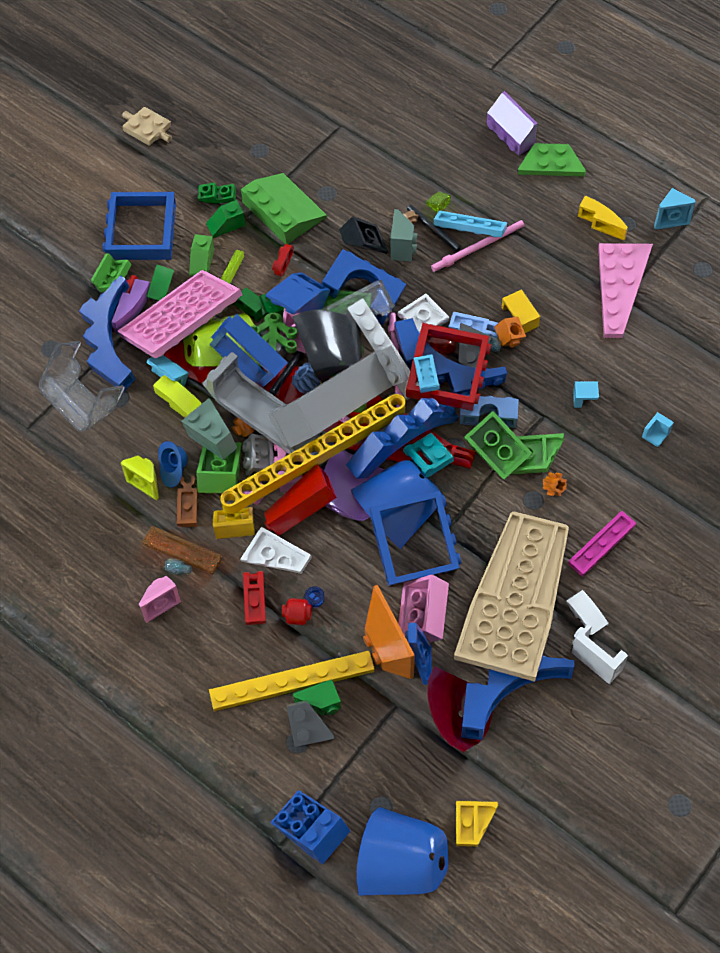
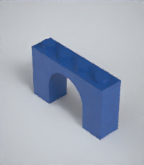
(349, 267)

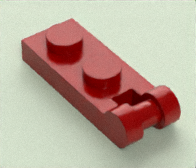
(254, 598)

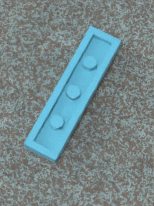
(470, 224)

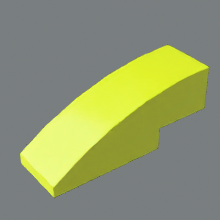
(176, 395)

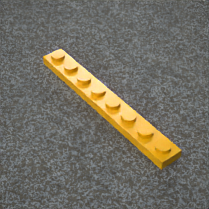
(291, 680)

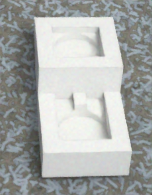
(586, 611)

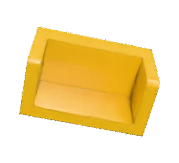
(521, 307)

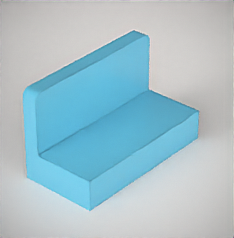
(164, 366)

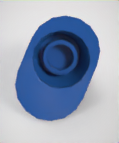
(172, 462)

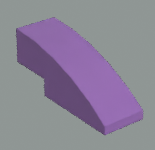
(130, 304)

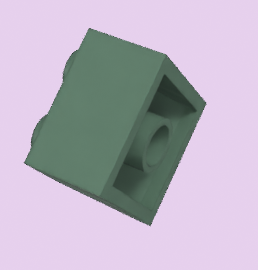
(402, 238)

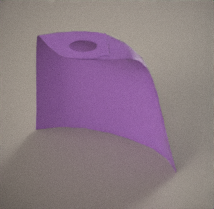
(342, 483)

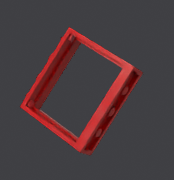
(455, 335)

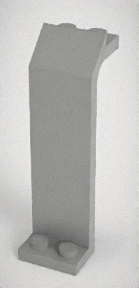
(337, 397)
(248, 400)

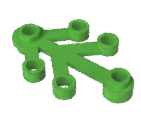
(273, 322)

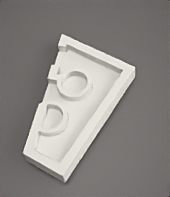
(275, 553)

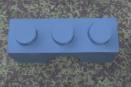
(505, 408)

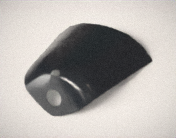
(328, 340)

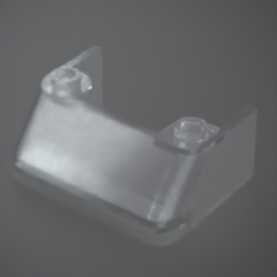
(374, 296)
(69, 396)

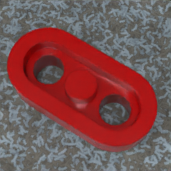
(285, 256)

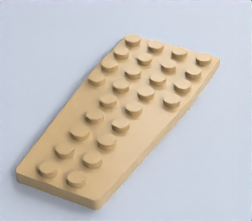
(515, 598)

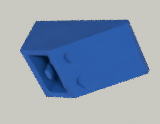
(299, 294)
(311, 826)

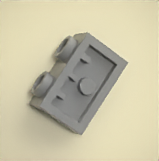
(257, 453)

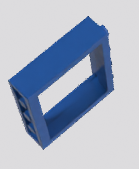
(141, 252)
(253, 344)
(445, 521)

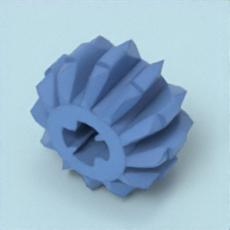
(305, 379)

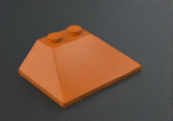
(387, 639)

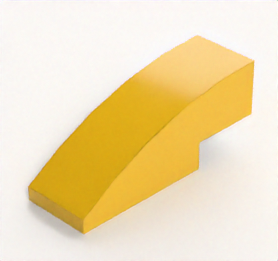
(602, 218)

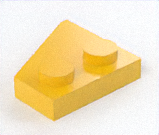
(472, 821)

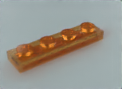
(182, 549)

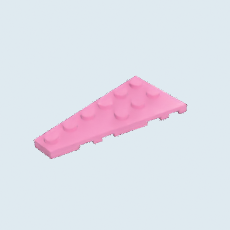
(620, 279)

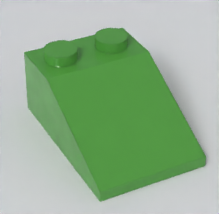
(497, 445)
(217, 474)

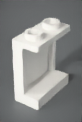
(597, 658)

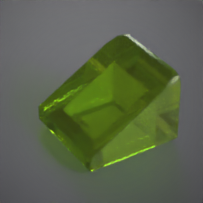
(439, 201)

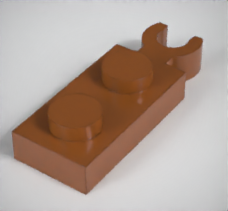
(187, 504)

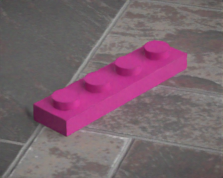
(601, 543)

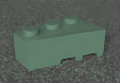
(209, 430)

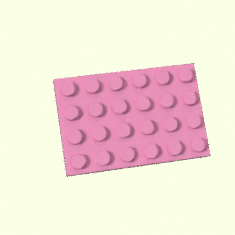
(179, 313)

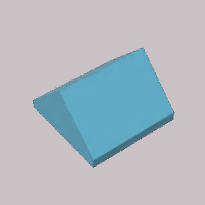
(674, 210)

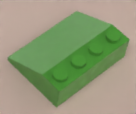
(282, 206)

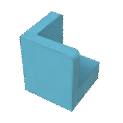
(584, 391)
(657, 429)

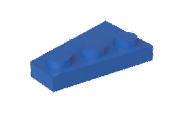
(422, 650)

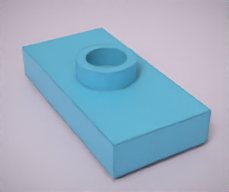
(426, 373)

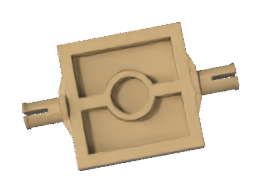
(147, 126)

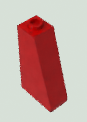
(300, 501)

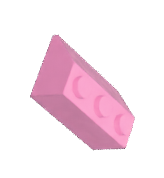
(425, 604)

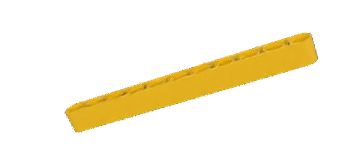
(304, 454)

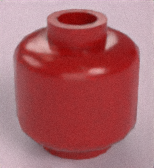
(297, 611)

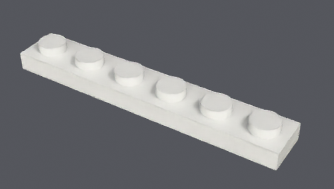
(375, 334)

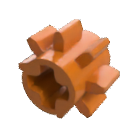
(241, 427)
(554, 484)

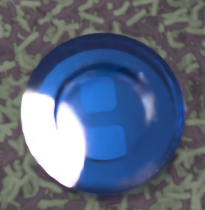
(314, 596)

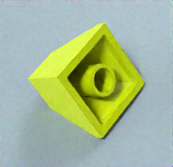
(141, 475)

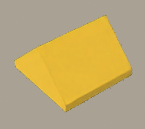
(234, 524)

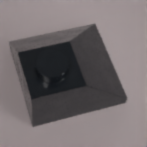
(363, 235)

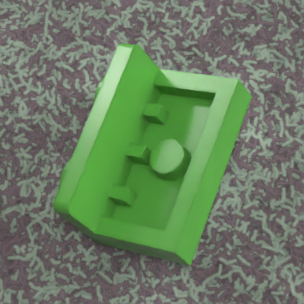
(109, 271)

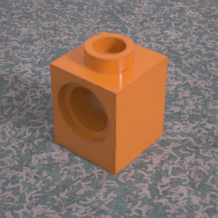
(510, 331)

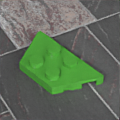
(551, 160)
(544, 452)

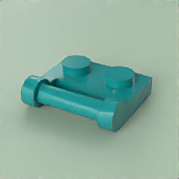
(433, 451)

